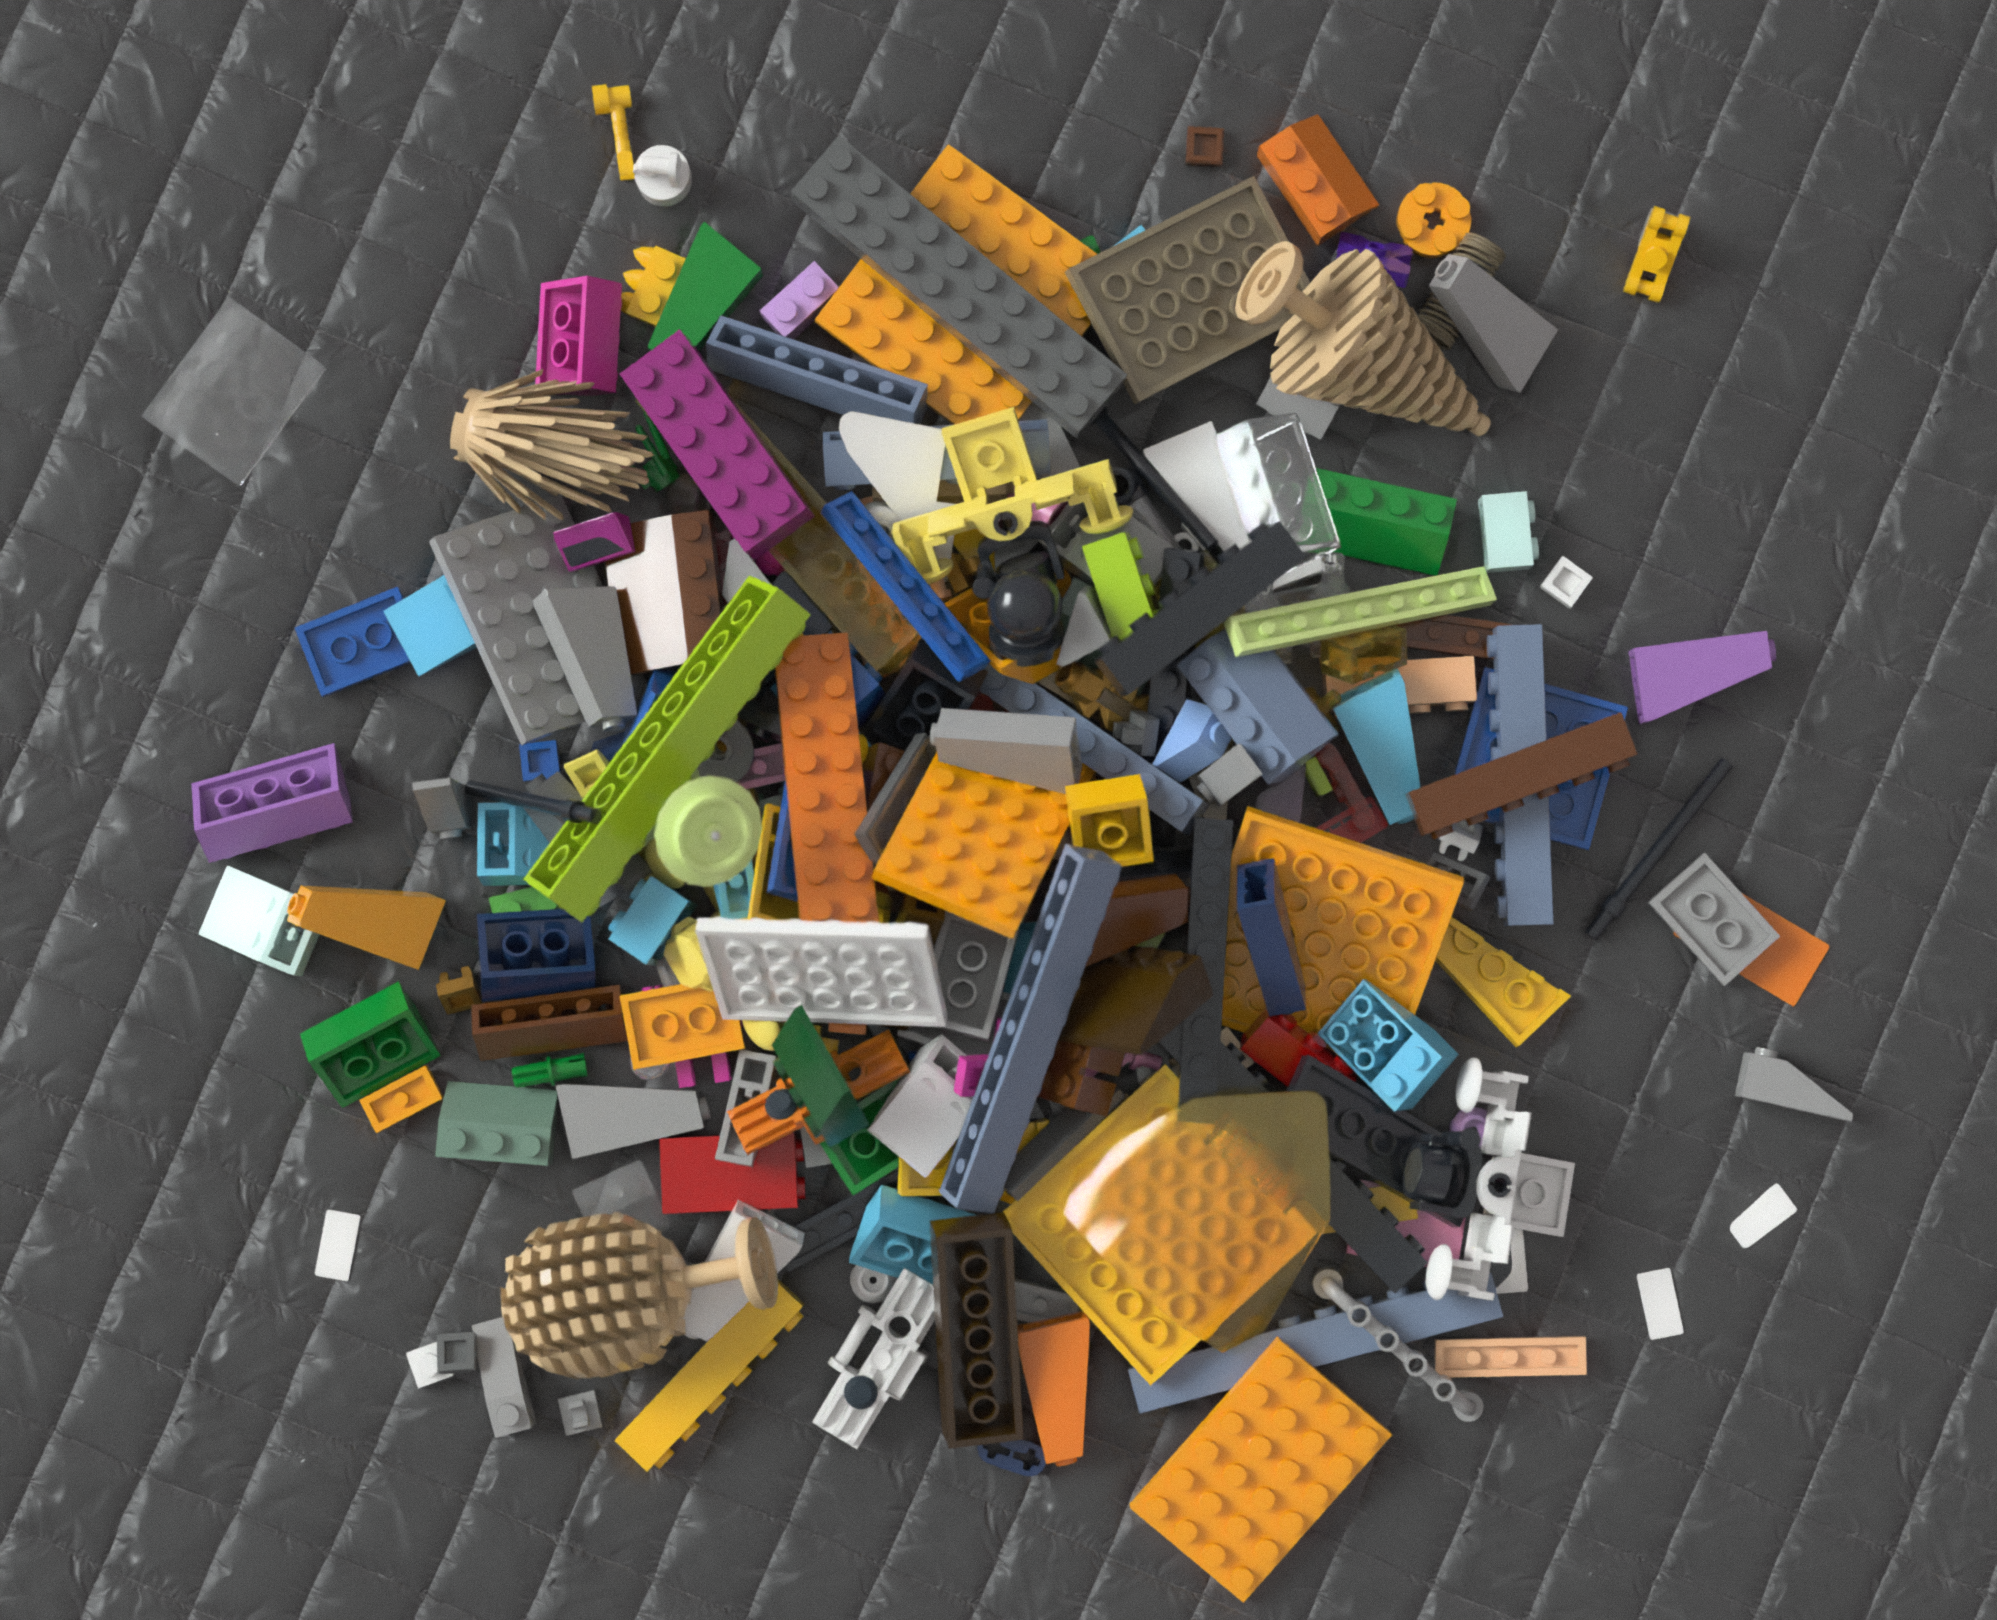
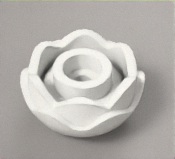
(865, 1289)

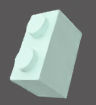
(1507, 532)

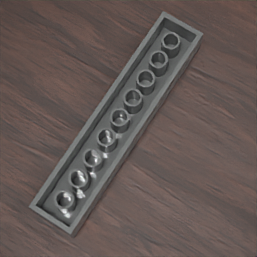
(958, 287)

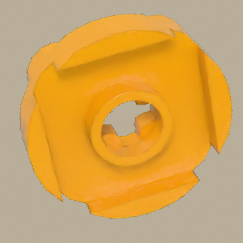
(1415, 229)

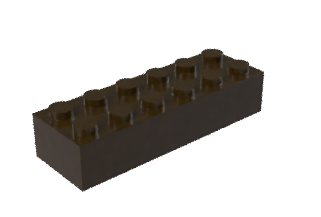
(976, 1329)

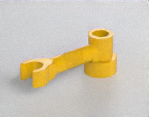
(613, 102)

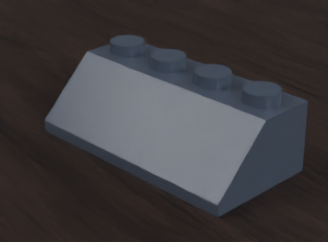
(1259, 705)

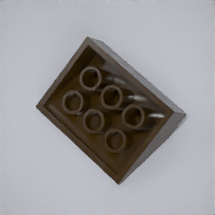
(1135, 999)

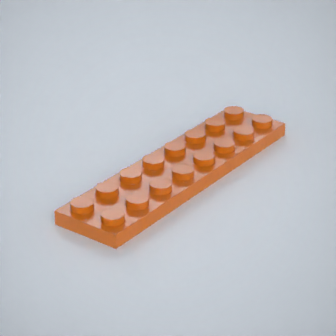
(824, 780)

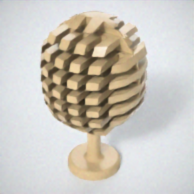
(612, 1291)

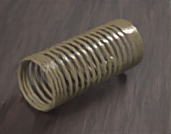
(1482, 249)

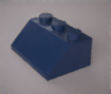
(534, 954)

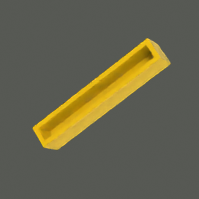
(705, 1377)

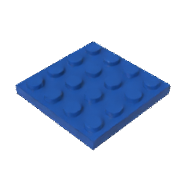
(1574, 808)

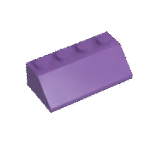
(270, 803)

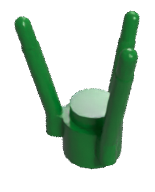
(661, 468)

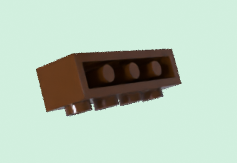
(548, 1023)

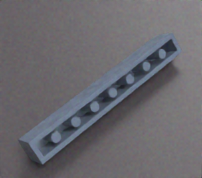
(1518, 724)
(1101, 750)

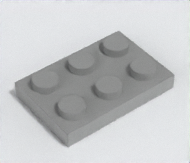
(1713, 919)

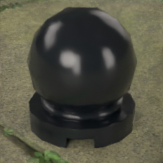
(1025, 617)

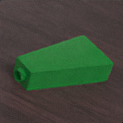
(708, 286)

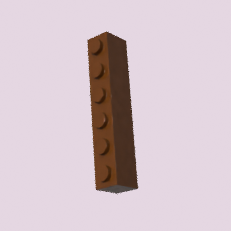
(1521, 774)

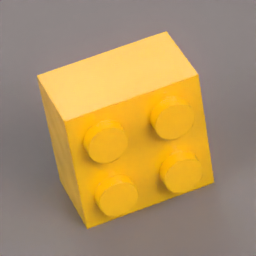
(1111, 818)

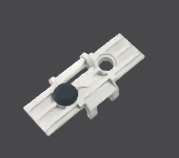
(888, 1369)

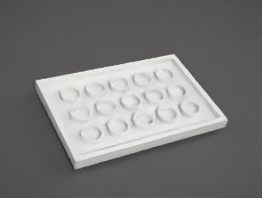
(829, 967)

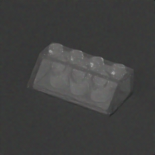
(1278, 481)

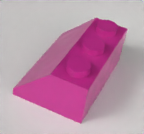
(580, 333)

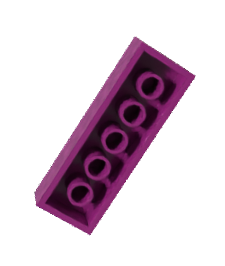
(717, 445)

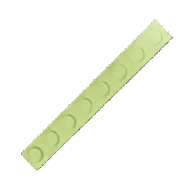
(1359, 611)

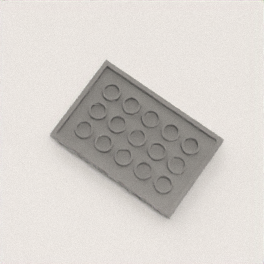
(494, 577)

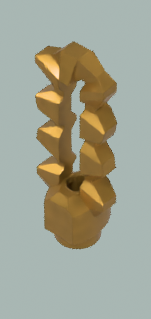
(1088, 685)

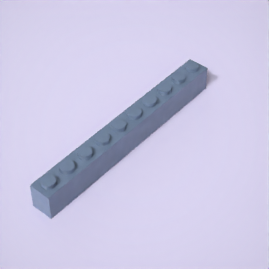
(1030, 1028)
(1317, 1339)

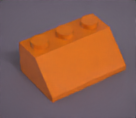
(1316, 178)

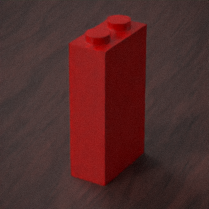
(699, 1183)

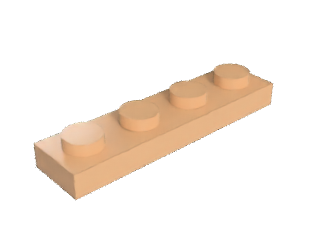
(1511, 1356)

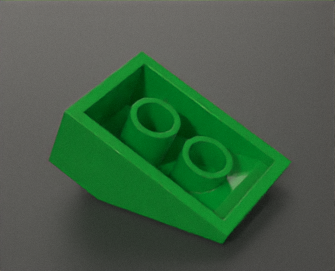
(862, 1156)

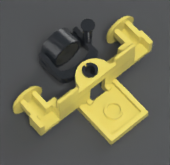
(990, 454)

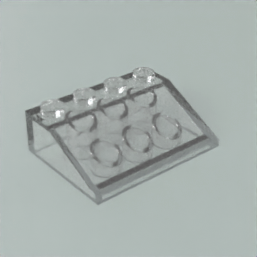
(234, 391)

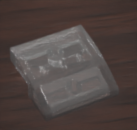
(624, 1192)

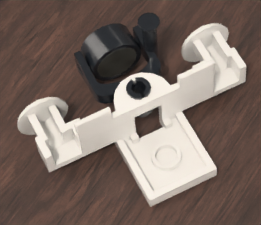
(1528, 1189)

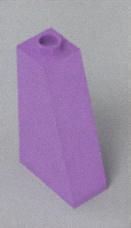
(1688, 671)

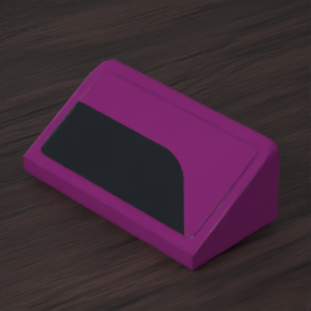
(595, 541)

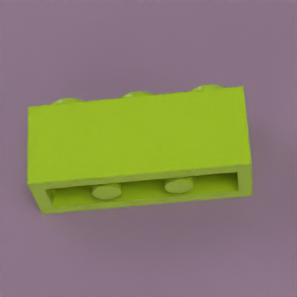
(1120, 581)

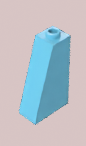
(1381, 736)

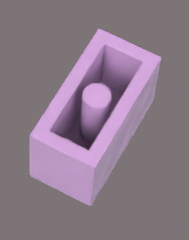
(799, 302)

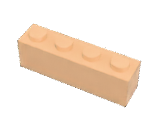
(1428, 683)

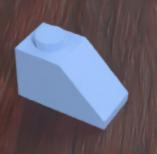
(1192, 742)

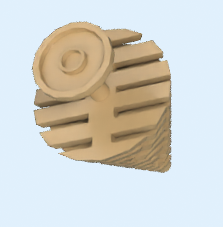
(1355, 340)

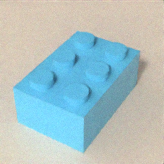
(649, 920)

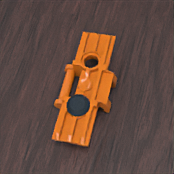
(776, 1113)

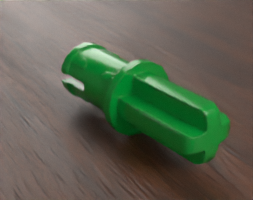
(550, 1071)

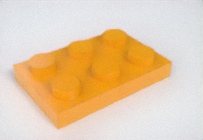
(676, 1026)

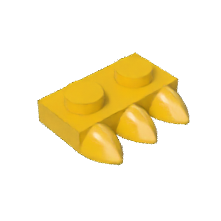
(652, 284)

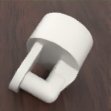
(663, 175)

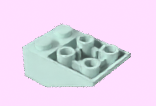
(252, 920)

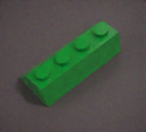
(1388, 522)

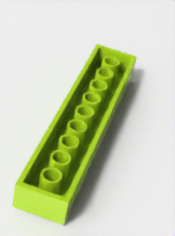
(669, 746)

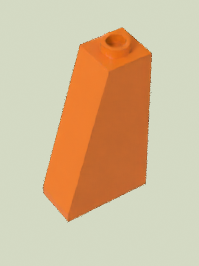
(1056, 1372)

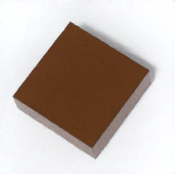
(1204, 146)

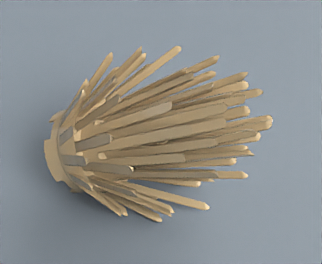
(526, 432)

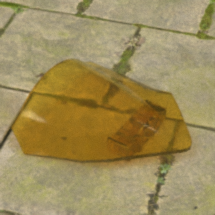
(1212, 1208)

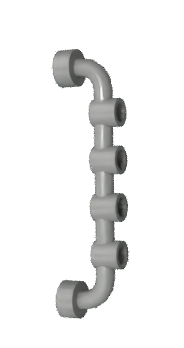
(1465, 1403)

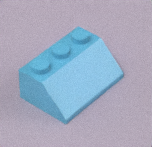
(898, 1233)

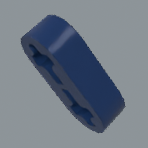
(1013, 1463)

